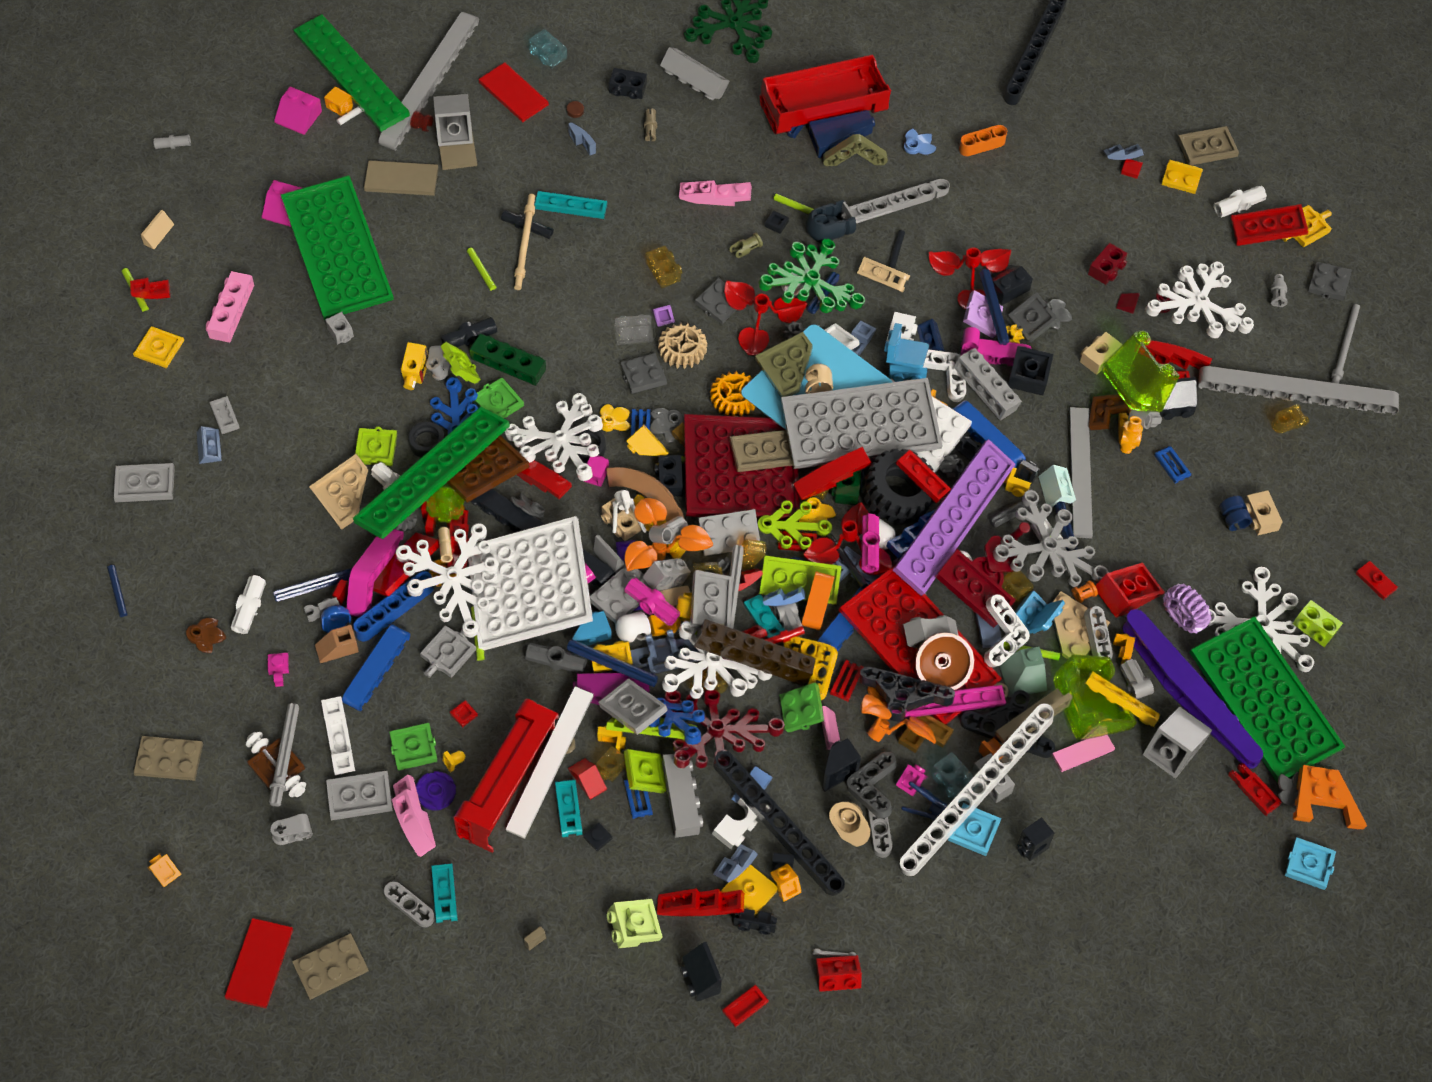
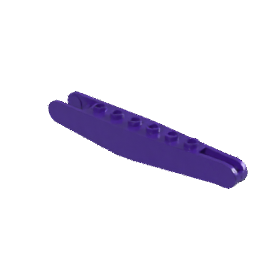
(1190, 688)

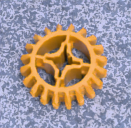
(734, 401)

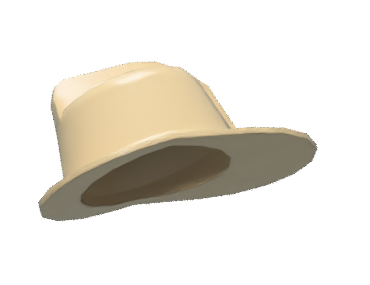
(850, 823)

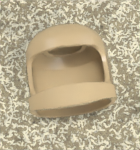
(818, 374)

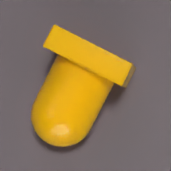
(453, 759)

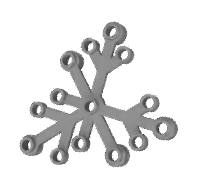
(1053, 551)

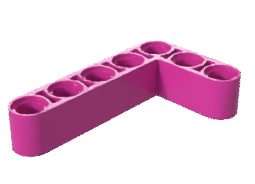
(368, 569)

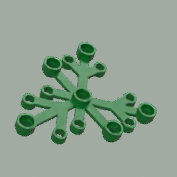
(811, 278)

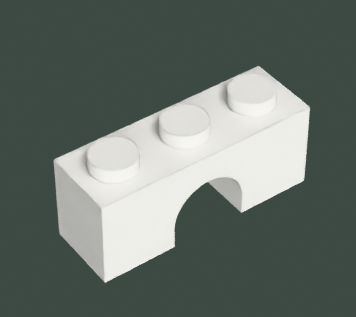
(731, 831)

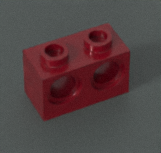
(1108, 263)

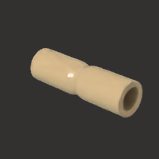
(445, 544)

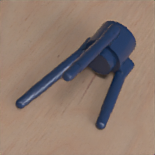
(936, 808)

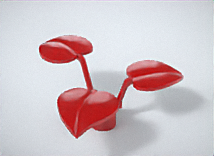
(946, 263)
(741, 294)
(824, 550)

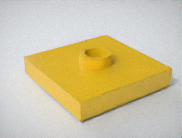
(756, 886)

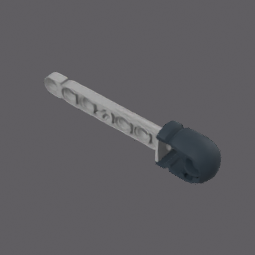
(823, 221)

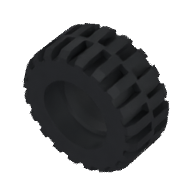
(887, 502)

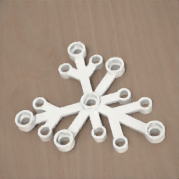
(1200, 300)
(561, 438)
(1262, 596)
(459, 597)
(713, 663)

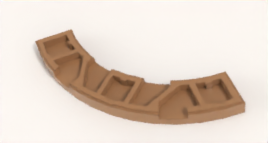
(646, 485)

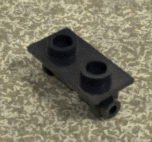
(968, 447)
(764, 922)

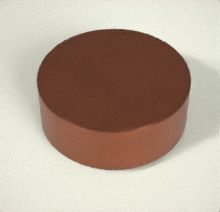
(575, 109)

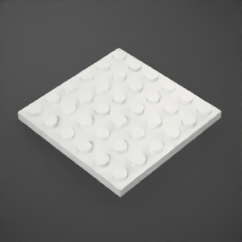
(536, 586)

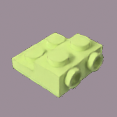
(634, 923)

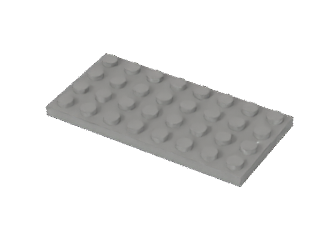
(870, 417)

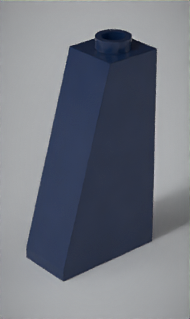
(832, 131)

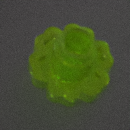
(445, 505)

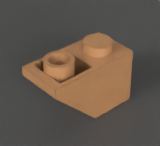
(337, 644)

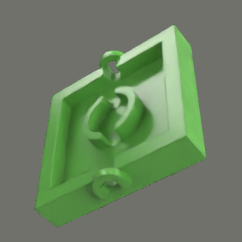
(499, 398)
(802, 707)
(413, 746)

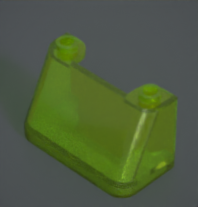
(1139, 376)
(1089, 711)

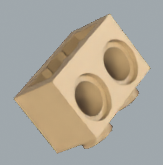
(622, 519)

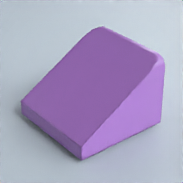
(663, 315)

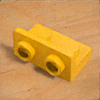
(1182, 176)
(619, 650)

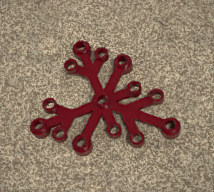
(720, 730)

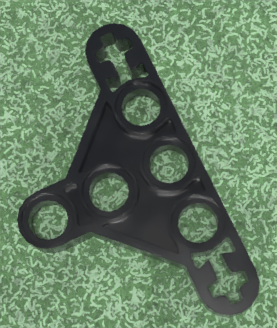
(914, 695)
(999, 718)

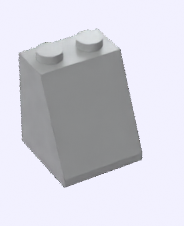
(453, 120)
(1177, 742)

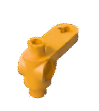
(1129, 432)

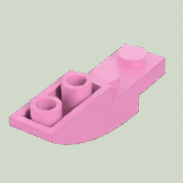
(709, 193)
(411, 817)

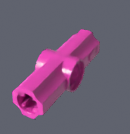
(870, 552)
(652, 601)

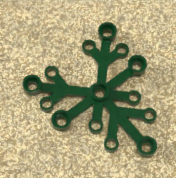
(734, 21)

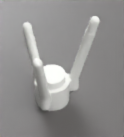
(623, 502)

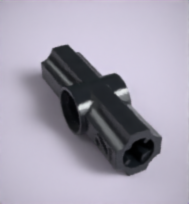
(469, 332)

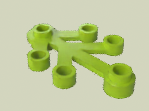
(791, 525)

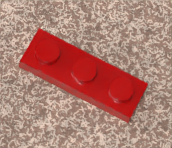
(923, 476)

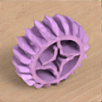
(1187, 608)

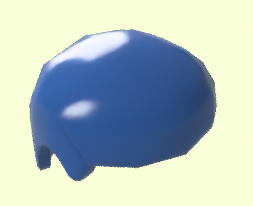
(335, 617)

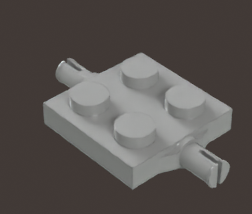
(447, 652)

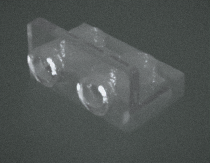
(633, 329)

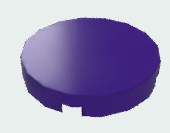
(436, 796)

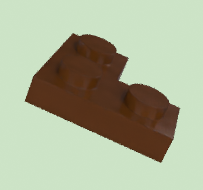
(1103, 408)

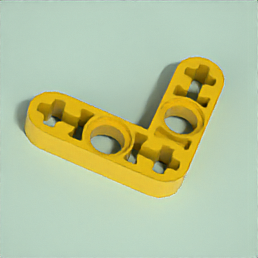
(819, 654)

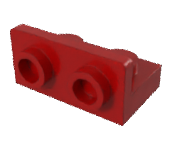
(839, 973)

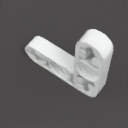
(948, 366)
(1010, 630)

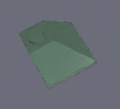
(1025, 671)

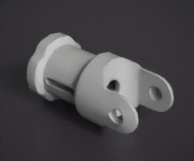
(1279, 291)

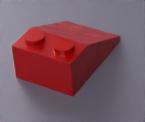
(1128, 589)

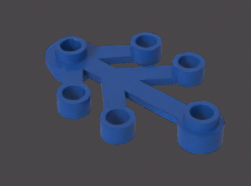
(456, 410)
(692, 733)

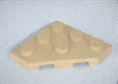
(342, 490)
(1072, 628)

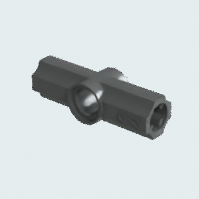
(567, 661)

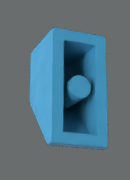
(594, 631)

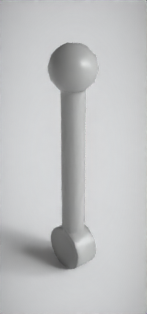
(839, 954)

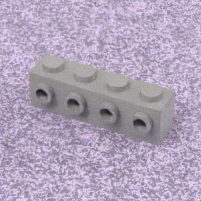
(694, 73)
(987, 384)
(682, 798)

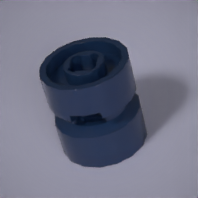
(1235, 512)

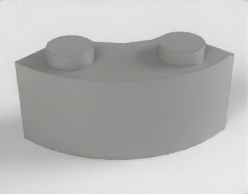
(920, 629)

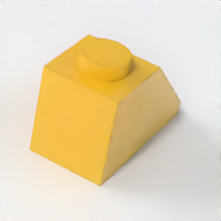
(646, 443)

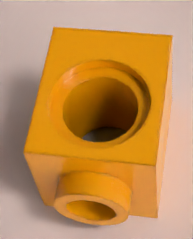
(338, 101)

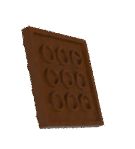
(488, 469)

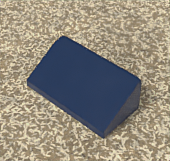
(930, 334)

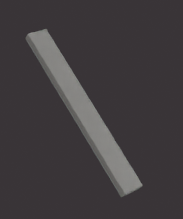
(1080, 472)

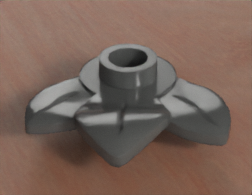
(1061, 313)
(664, 424)
(528, 506)
(1288, 789)

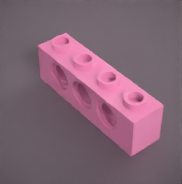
(230, 306)

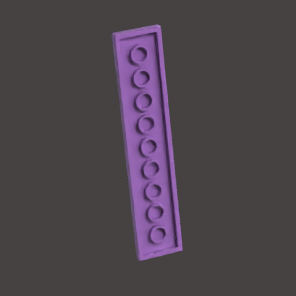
(954, 517)

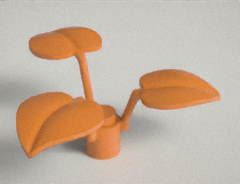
(641, 556)
(877, 706)

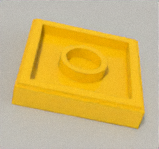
(158, 347)

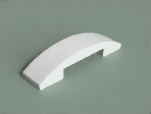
(338, 735)

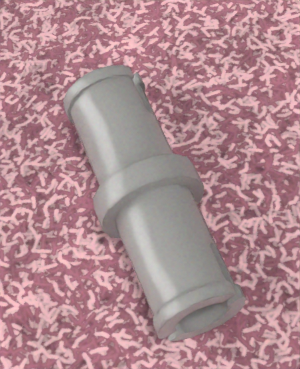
(172, 141)

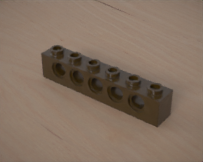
(754, 652)

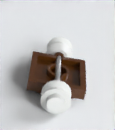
(265, 764)

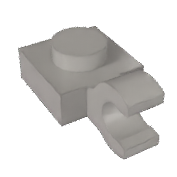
(317, 611)

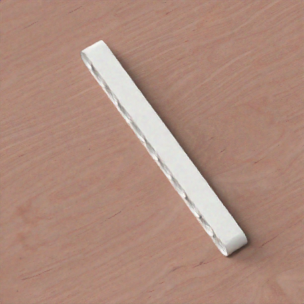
(975, 799)

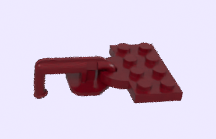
(980, 578)

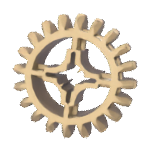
(691, 351)

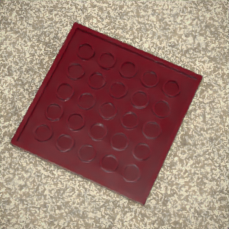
(712, 476)

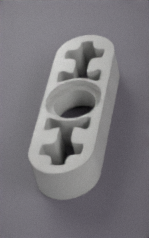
(1090, 621)
(876, 842)
(424, 909)

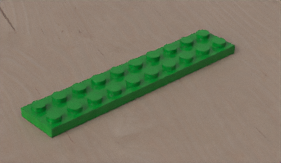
(352, 73)
(431, 472)

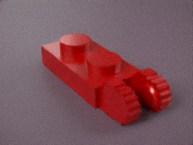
(1255, 789)

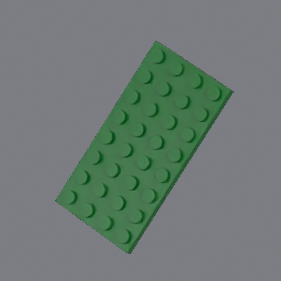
(337, 247)
(1267, 698)

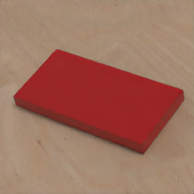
(513, 92)
(1269, 225)
(393, 573)
(259, 963)

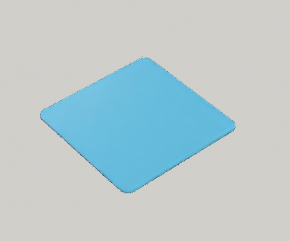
(846, 368)

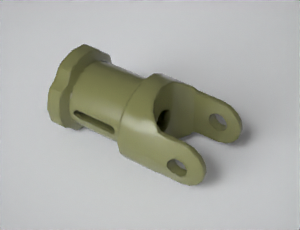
(745, 246)

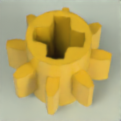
(1015, 332)

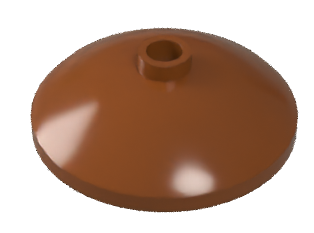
(957, 661)

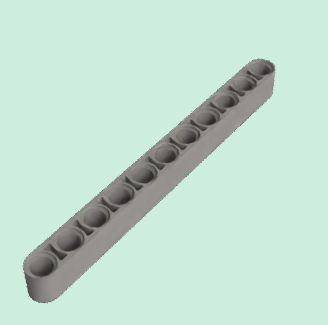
(431, 76)
(1299, 389)

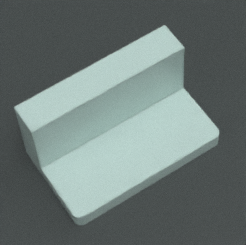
(1056, 485)

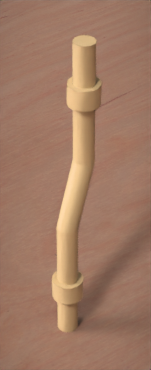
(520, 272)

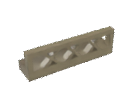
(1054, 699)

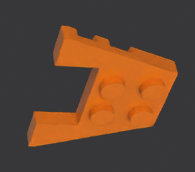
(1327, 789)

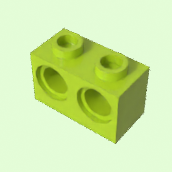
(1317, 623)

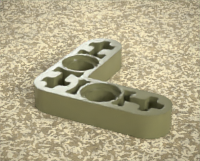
(855, 144)

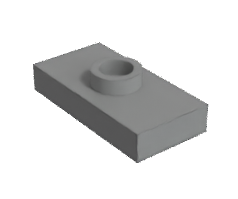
(224, 415)

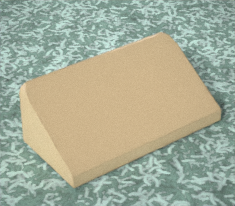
(157, 230)

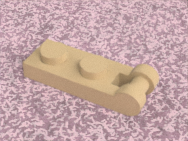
(882, 274)

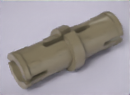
(650, 125)

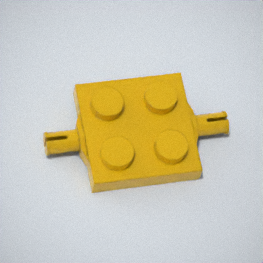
(1316, 226)

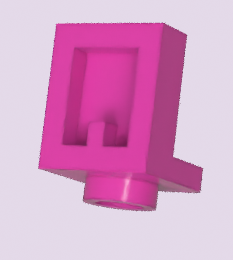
(911, 774)

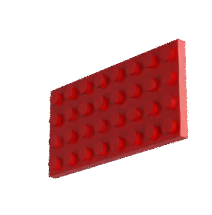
(879, 618)

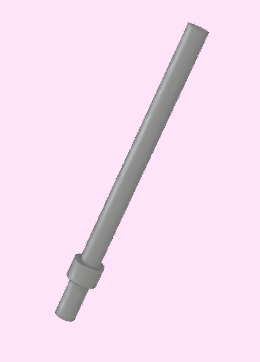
(1338, 372)

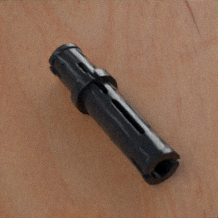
(518, 221)

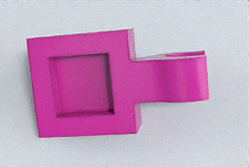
(278, 665)

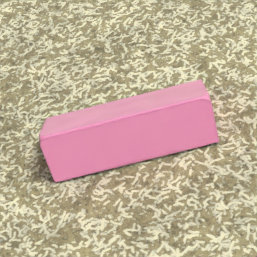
(830, 727)

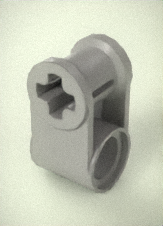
(437, 363)
(293, 829)

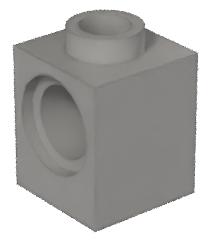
(339, 328)

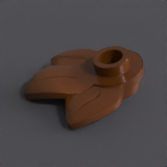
(208, 634)

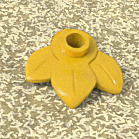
(614, 418)
(821, 512)

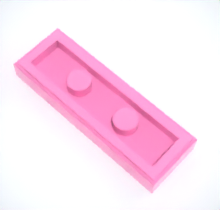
(1082, 752)

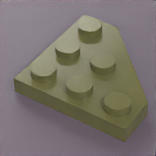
(786, 364)

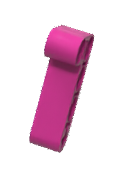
(990, 349)

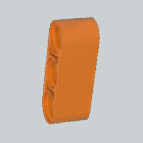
(983, 140)
(818, 600)

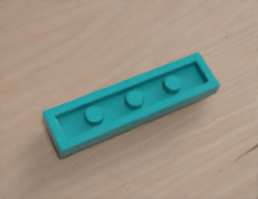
(571, 205)

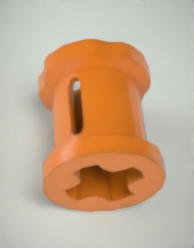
(1084, 591)

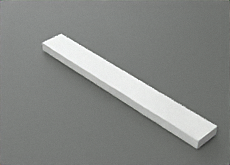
(549, 762)

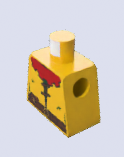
(417, 355)

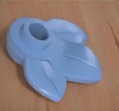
(920, 142)

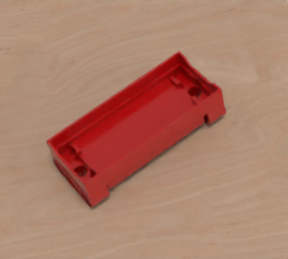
(823, 93)
(480, 814)

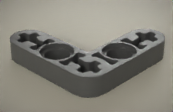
(866, 784)

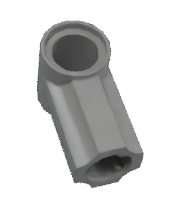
(1148, 418)
(668, 531)
(788, 616)
(1137, 682)

